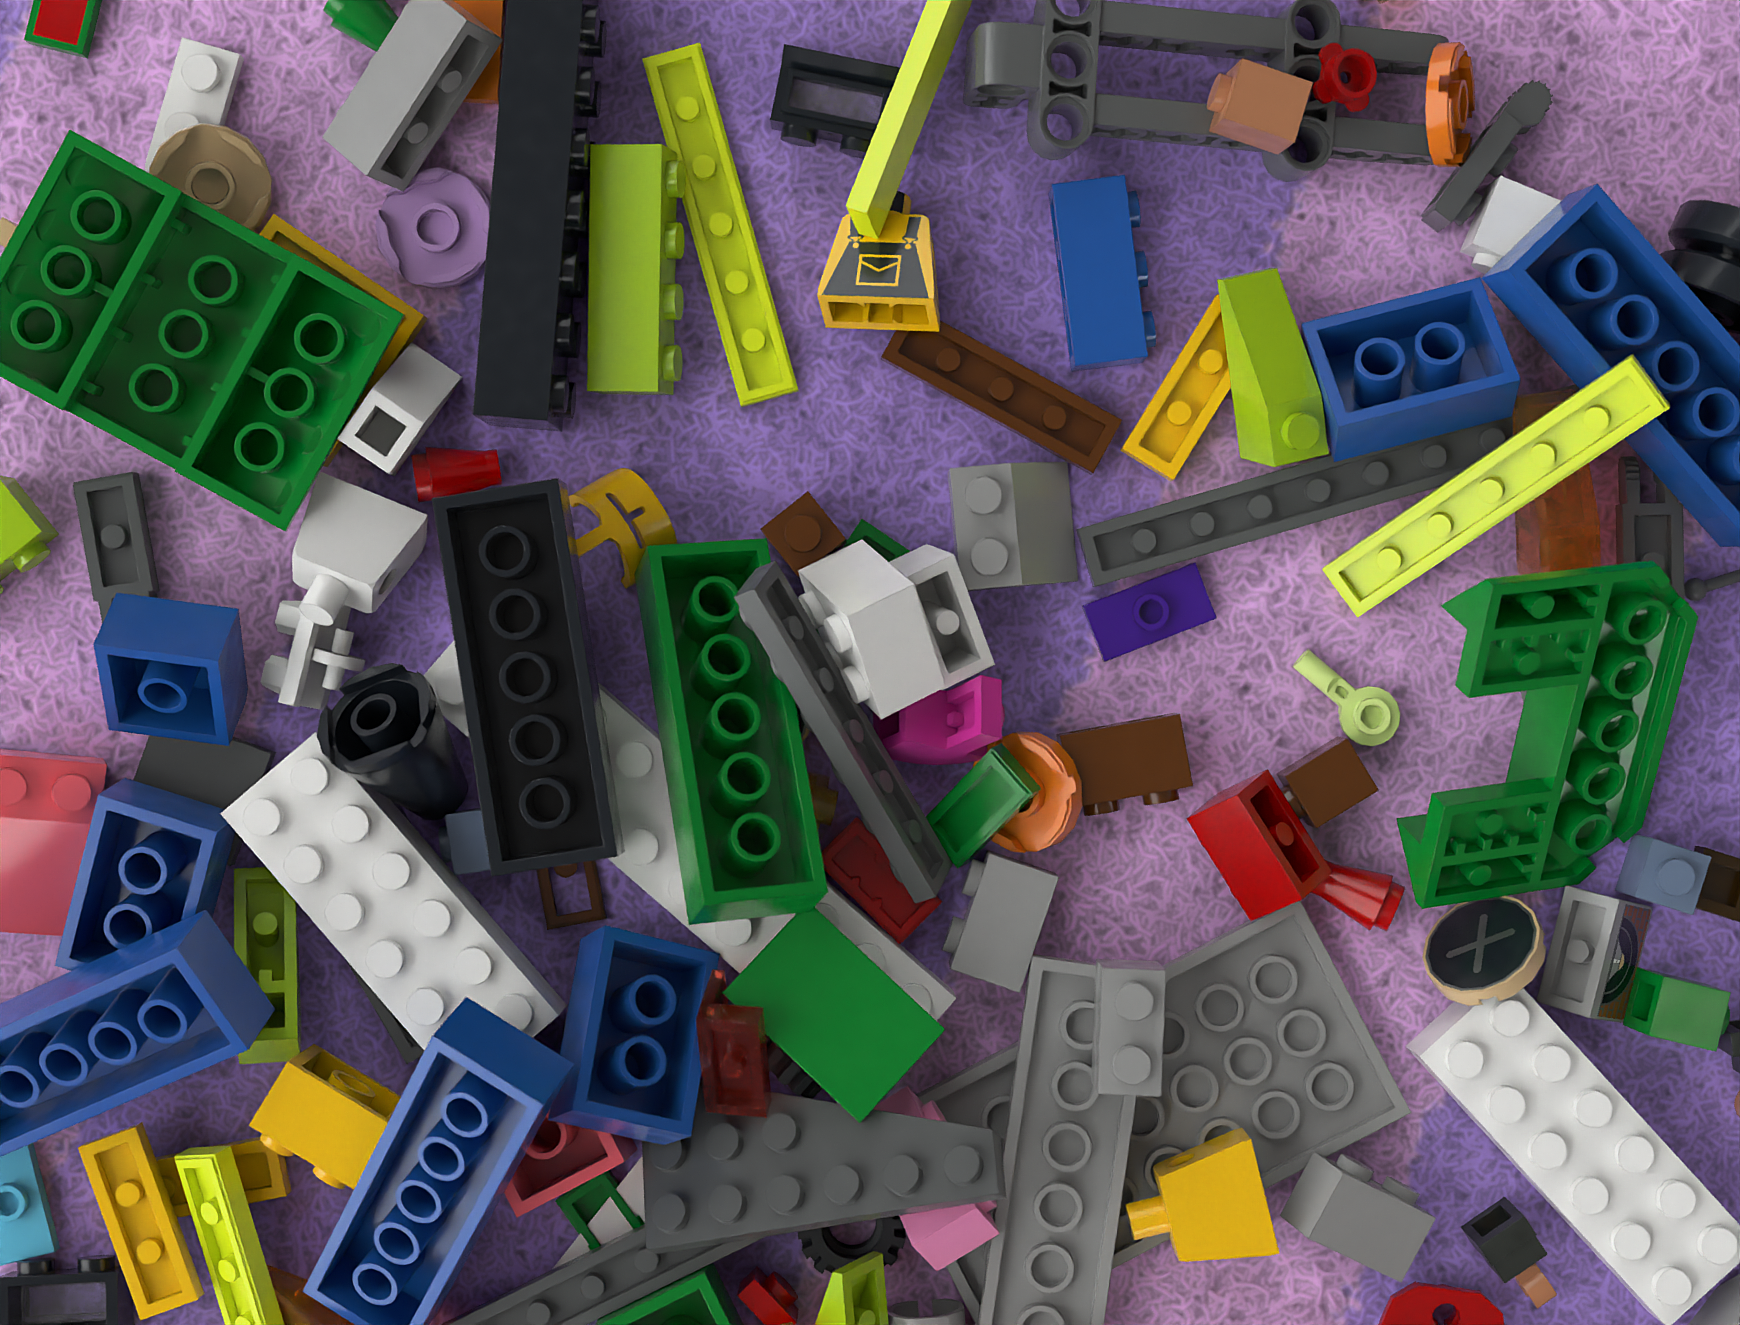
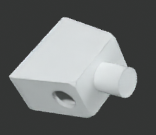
(353, 548)

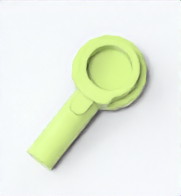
(1365, 713)

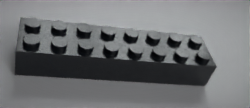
(538, 213)

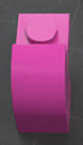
(946, 725)

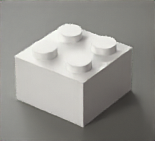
(872, 628)

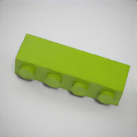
(634, 269)

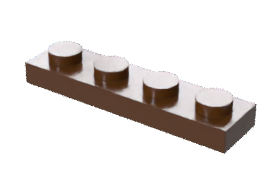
(1005, 393)

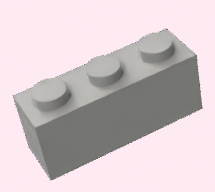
(411, 90)

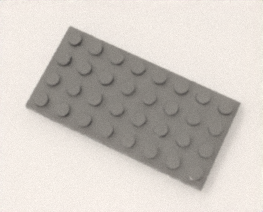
(1249, 1042)

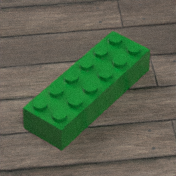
(726, 739)

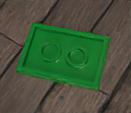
(835, 1012)

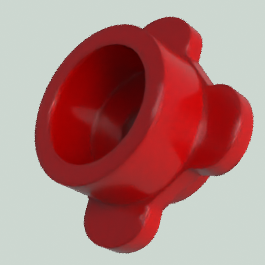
(1360, 72)

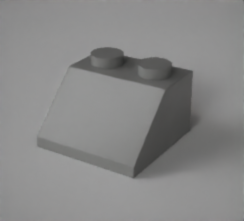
(1013, 524)

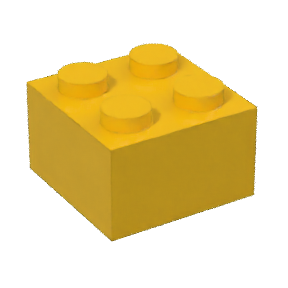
(325, 1115)

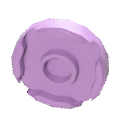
(451, 245)

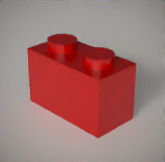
(1259, 845)

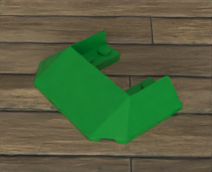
(1601, 685)

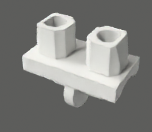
(315, 659)

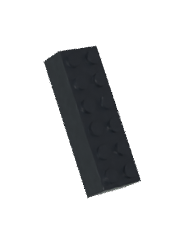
(528, 676)

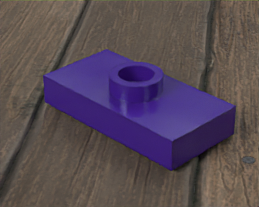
(1149, 612)

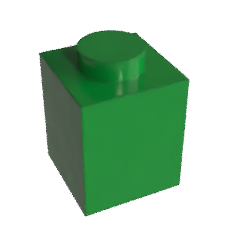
(1677, 1009)

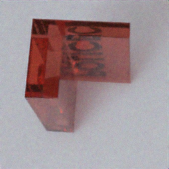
(732, 1054)

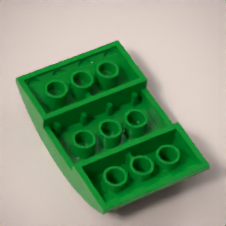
(184, 331)

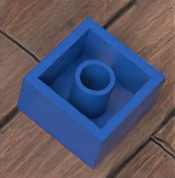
(172, 668)

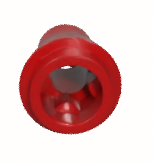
(454, 471)
(1361, 895)

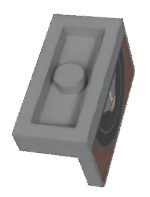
(1594, 954)

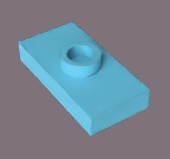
(24, 1208)

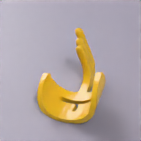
(630, 494)

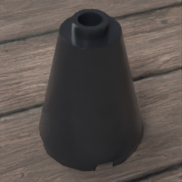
(395, 741)

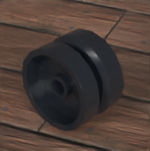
(1709, 256)

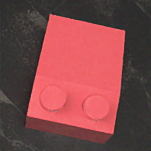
(43, 835)

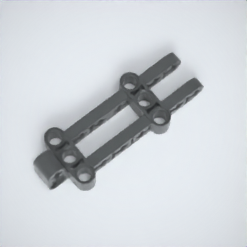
(1015, 64)

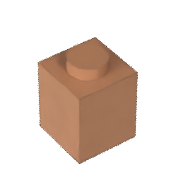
(1258, 105)

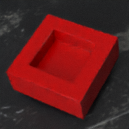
(769, 1297)

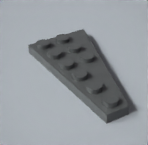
(808, 1171)

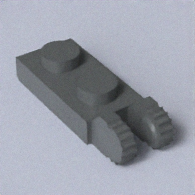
(1487, 155)
(1649, 529)
(116, 538)

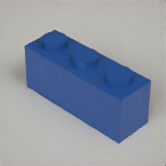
(1101, 273)

